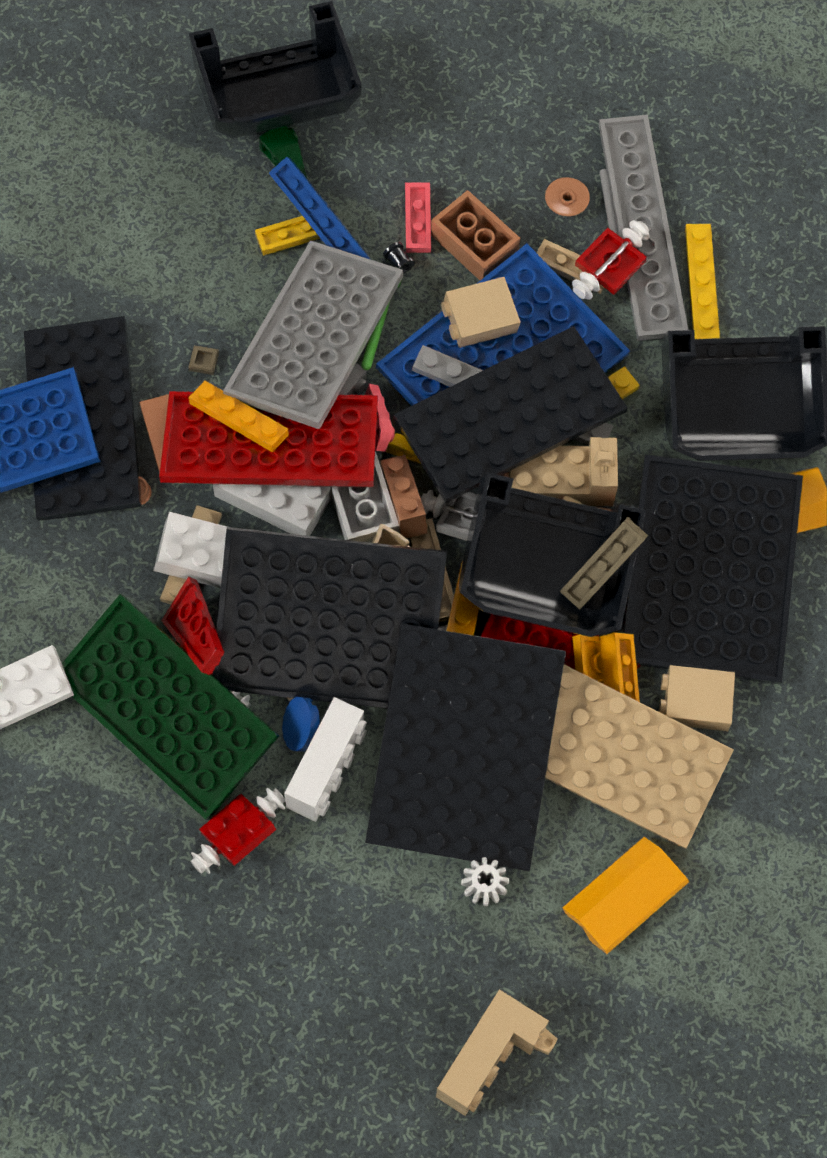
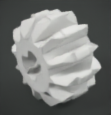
(486, 871)

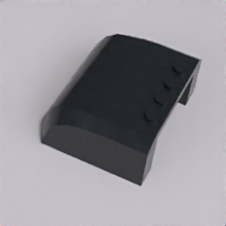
(279, 83)
(745, 395)
(530, 547)

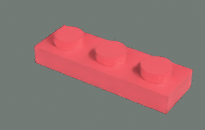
(417, 218)
(385, 431)

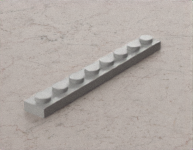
(452, 371)

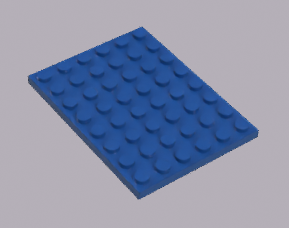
(544, 309)

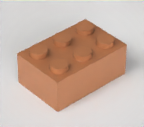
(474, 235)

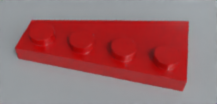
(193, 627)

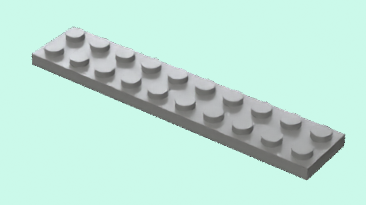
(639, 197)

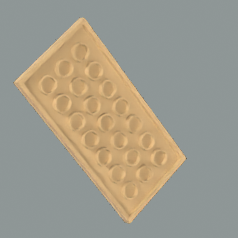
(632, 758)

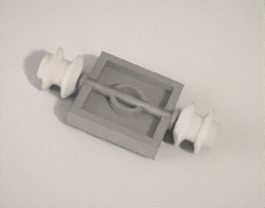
(456, 514)

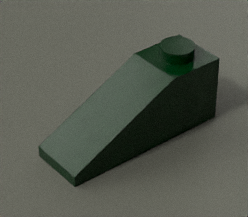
(279, 144)

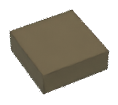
(203, 360)

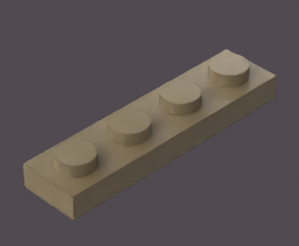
(604, 563)

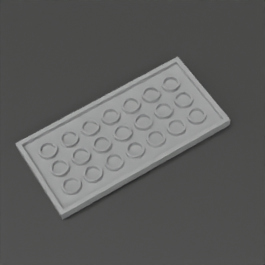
(314, 334)

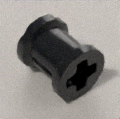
(396, 250)

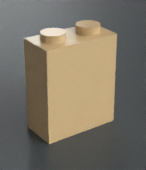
(480, 312)
(698, 697)

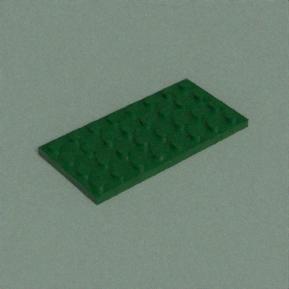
(165, 707)

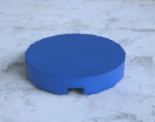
(300, 723)

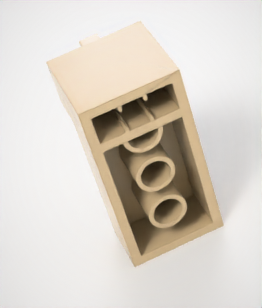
(573, 471)
(499, 1029)

